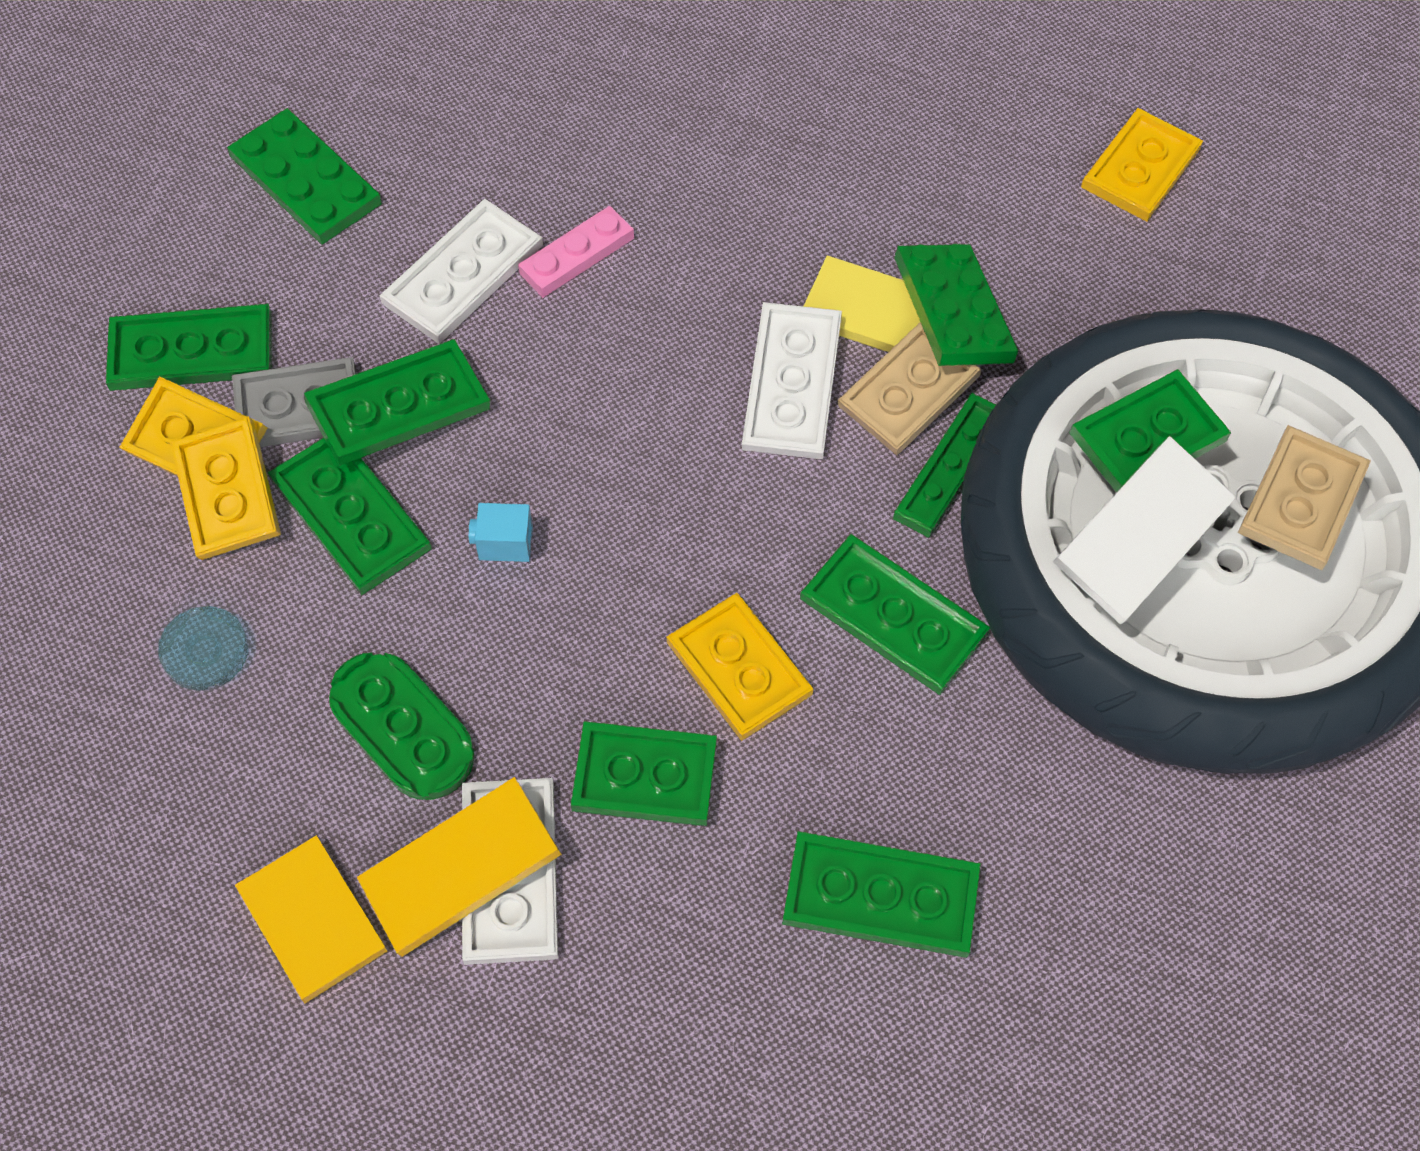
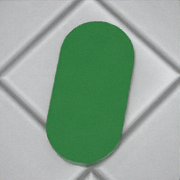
(401, 725)

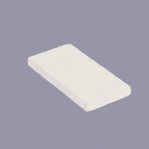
(461, 271)
(792, 381)
(1144, 530)
(523, 918)

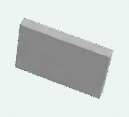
(278, 398)

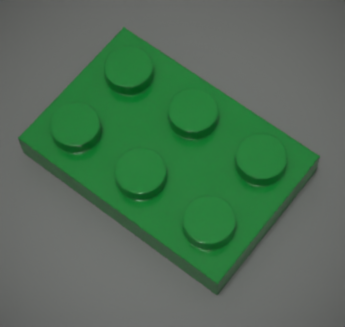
(1132, 428)
(644, 773)

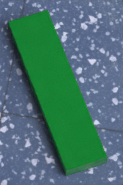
(944, 471)

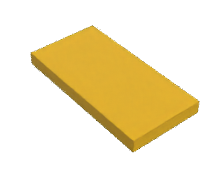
(458, 866)

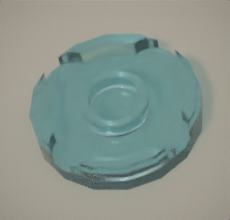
(203, 648)

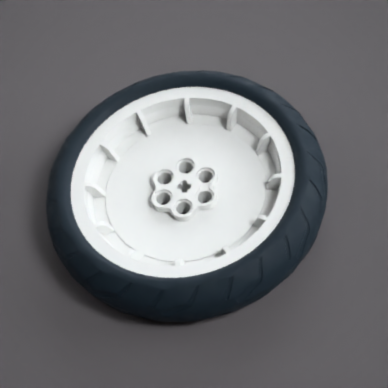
(1215, 663)

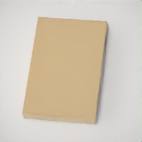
(905, 391)
(1304, 497)

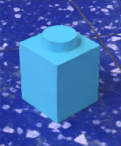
(502, 532)

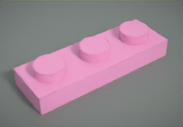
(576, 251)

